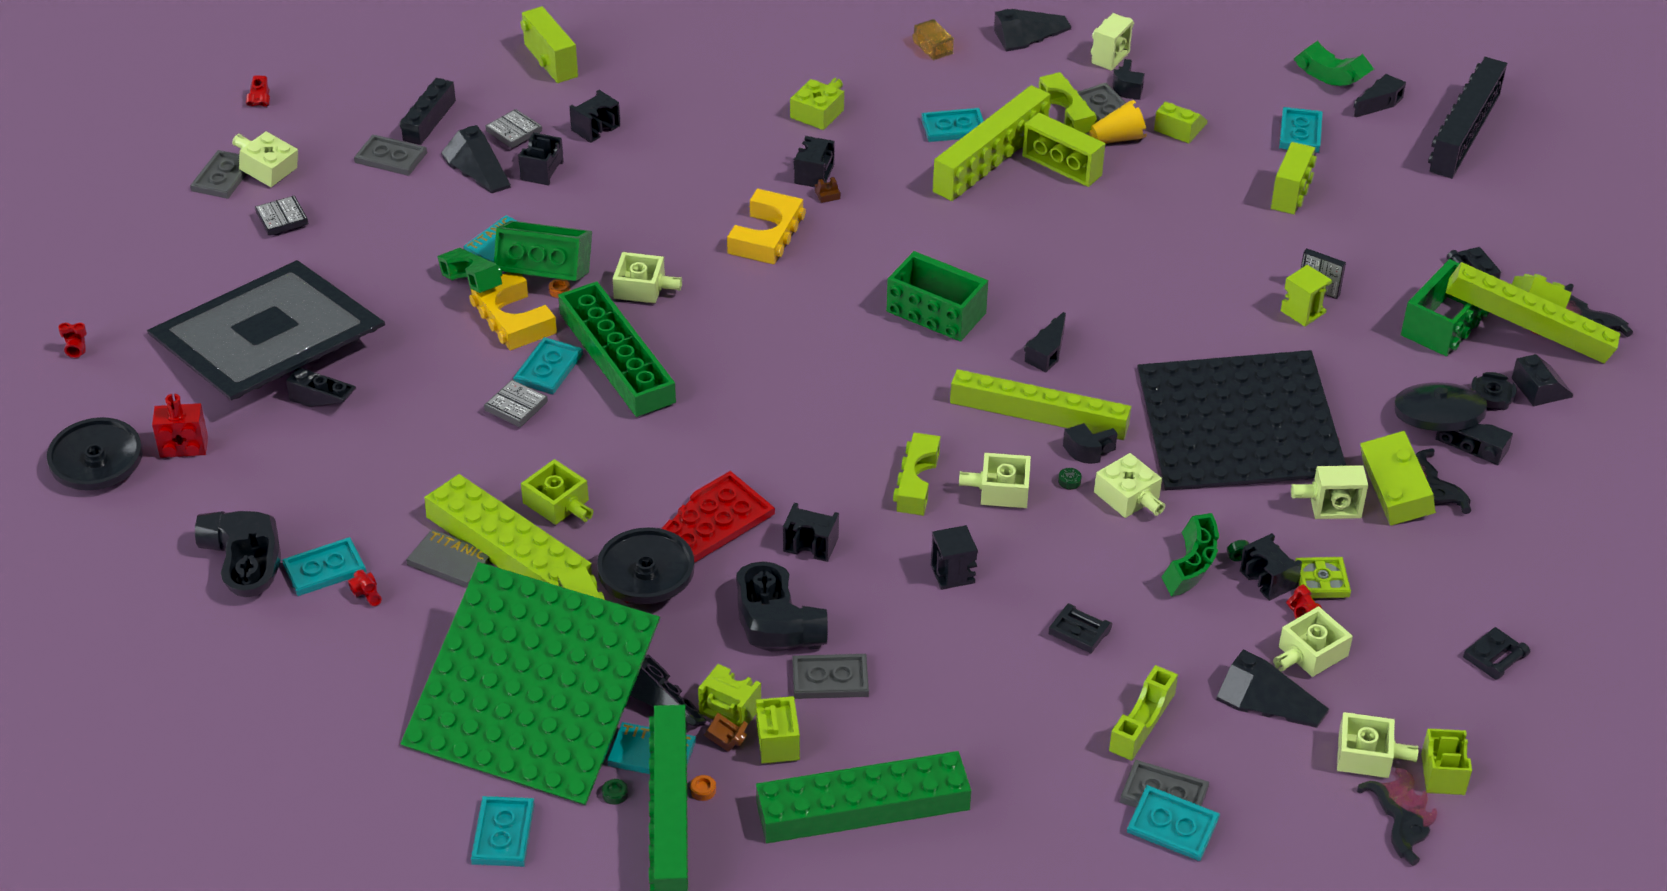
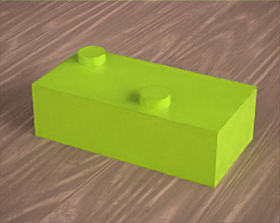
(549, 44)
(1063, 149)
(1397, 478)

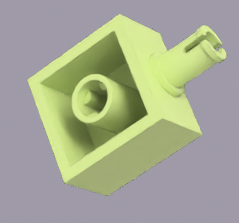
(1112, 41)
(266, 157)
(641, 278)
(1002, 480)
(1129, 486)
(1336, 492)
(1313, 643)
(1369, 745)

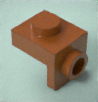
(725, 732)

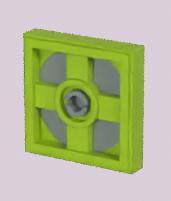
(1325, 577)

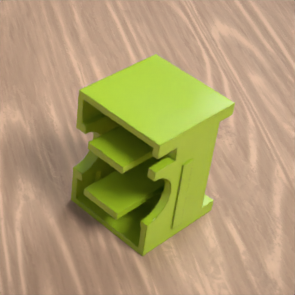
(1305, 295)
(728, 697)
(777, 729)
(1446, 761)

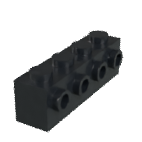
(428, 111)

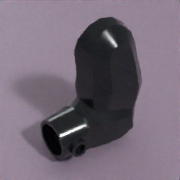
(250, 548)
(768, 611)

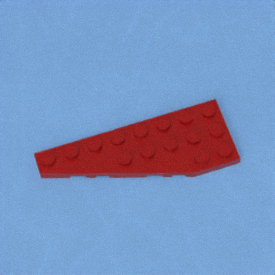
(719, 514)

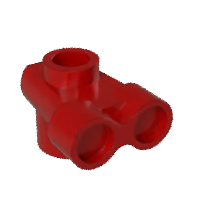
(258, 92)
(74, 338)
(365, 584)
(1301, 601)

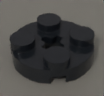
(1504, 390)

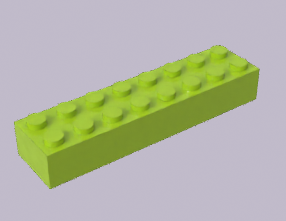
(987, 144)
(500, 532)

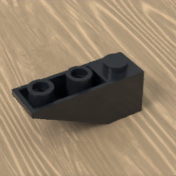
(1381, 96)
(1045, 348)
(316, 389)
(1479, 440)

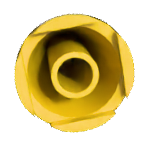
(1120, 125)

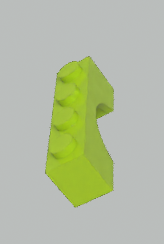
(1061, 92)
(912, 491)
(1154, 698)

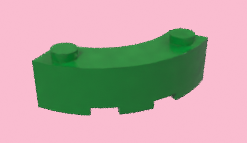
(1325, 67)
(1201, 549)

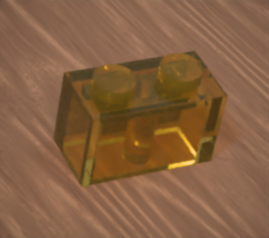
(933, 39)

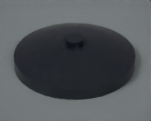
(1440, 406)
(94, 453)
(645, 565)

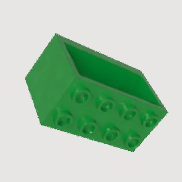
(543, 250)
(937, 296)
(1433, 329)

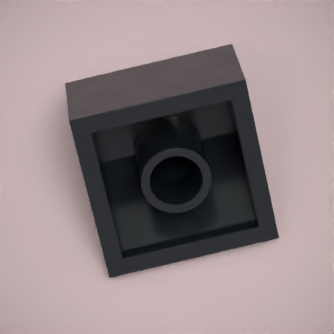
(1539, 381)

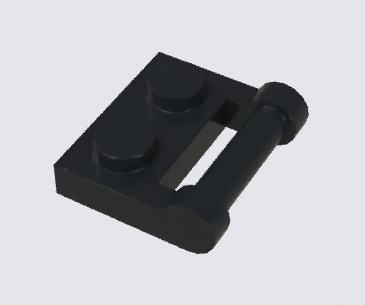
(1476, 258)
(1079, 628)
(1492, 647)

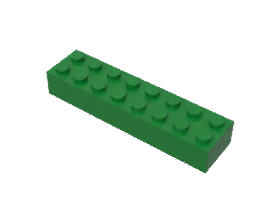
(617, 349)
(862, 797)
(668, 799)

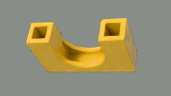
(770, 243)
(513, 329)

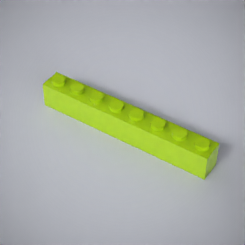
(1533, 312)
(1038, 403)

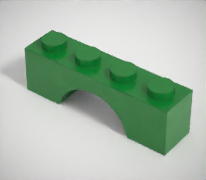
(480, 272)

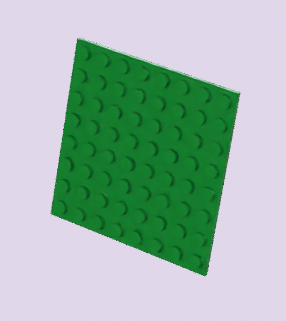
(531, 682)

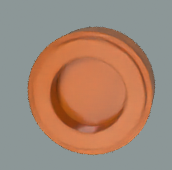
(558, 286)
(703, 788)

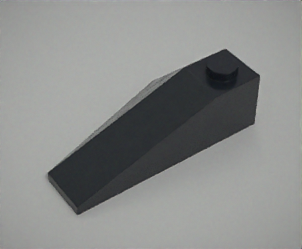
(1021, 27)
(475, 158)
(1263, 688)
(655, 689)

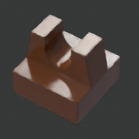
(827, 191)

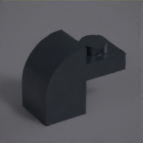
(1126, 82)
(1086, 446)

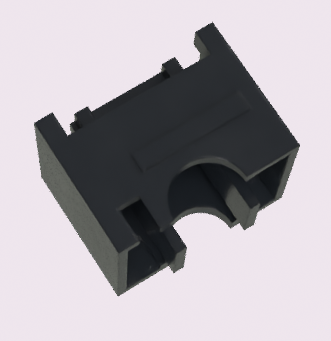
(595, 116)
(540, 158)
(814, 161)
(810, 532)
(953, 556)
(1270, 566)

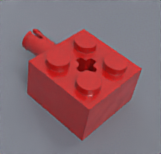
(179, 428)

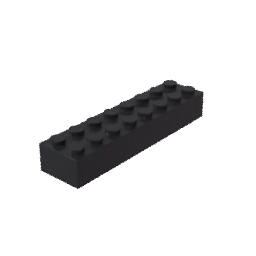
(1467, 117)

